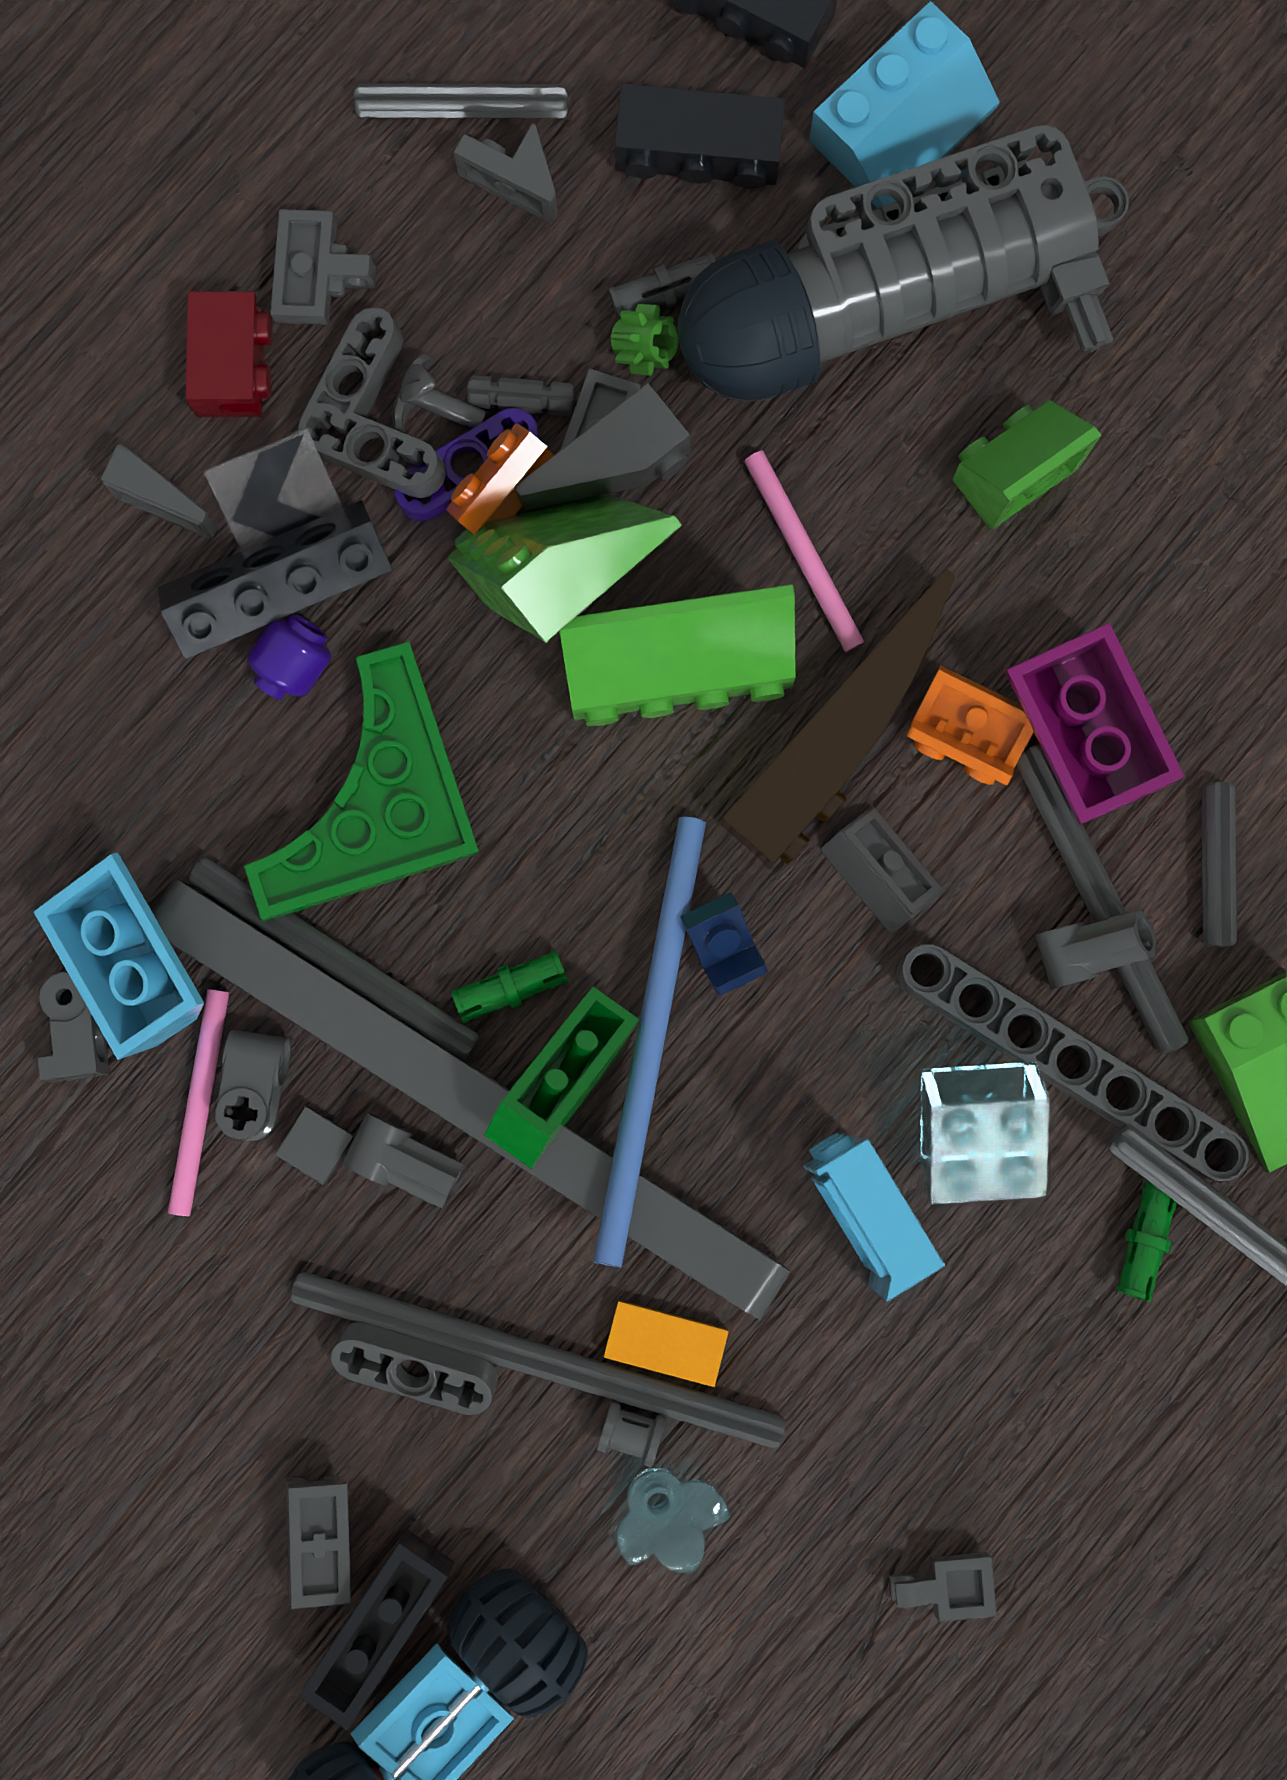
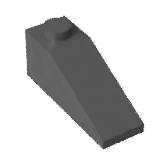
(614, 455)

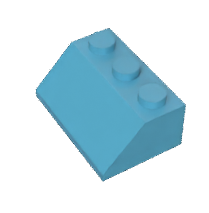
(905, 103)
(120, 959)

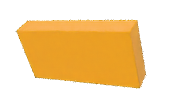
(666, 1343)

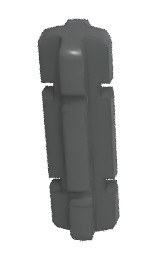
(521, 394)

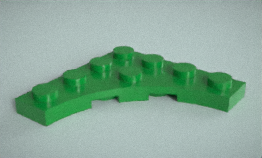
(392, 813)

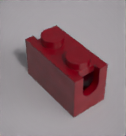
(227, 354)

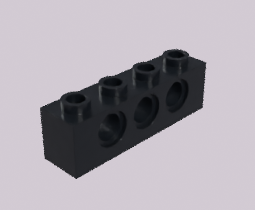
(273, 579)

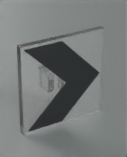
(273, 489)

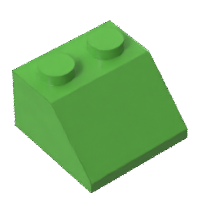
(1023, 461)

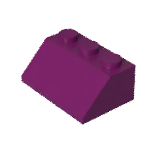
(1094, 724)

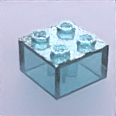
(984, 1132)

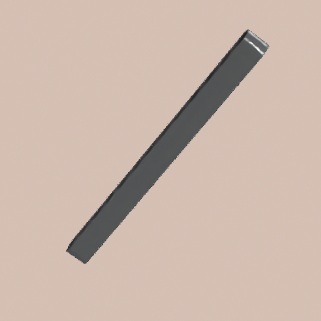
(459, 1093)

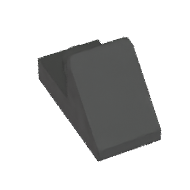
(518, 179)

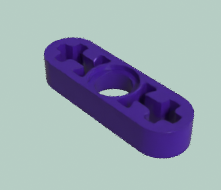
(470, 442)

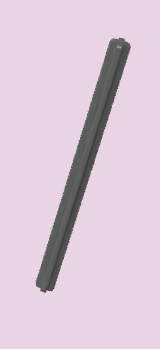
(540, 1360)

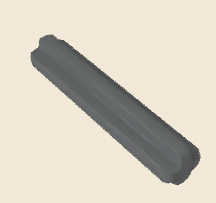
(1219, 864)

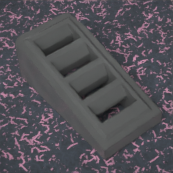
(143, 487)

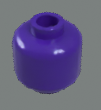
(289, 657)

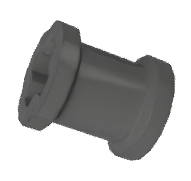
(631, 1434)

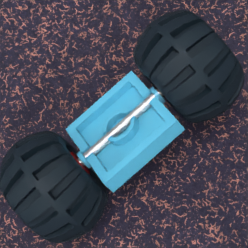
(444, 1715)

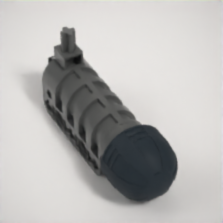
(772, 316)

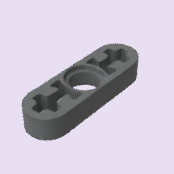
(371, 1371)

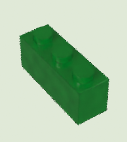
(561, 1077)

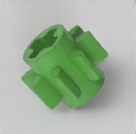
(644, 339)

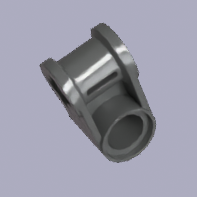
(252, 1076)

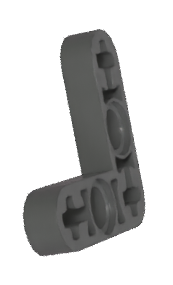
(350, 411)

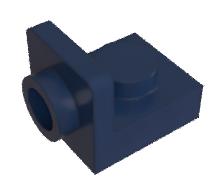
(724, 944)

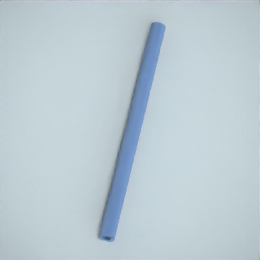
(649, 1044)

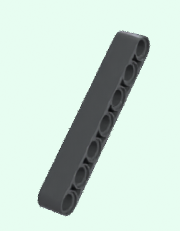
(1097, 1066)

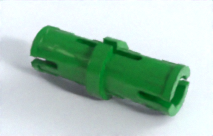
(509, 986)
(1146, 1243)

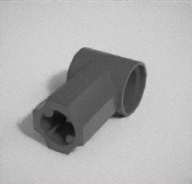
(1084, 950)
(390, 1155)

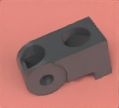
(75, 1036)

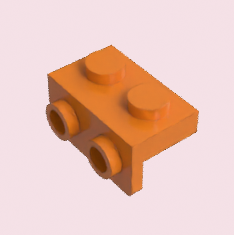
(491, 490)
(970, 727)

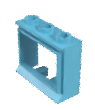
(872, 1214)

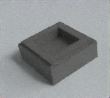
(315, 1145)

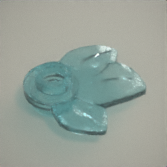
(672, 1527)

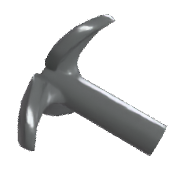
(419, 392)

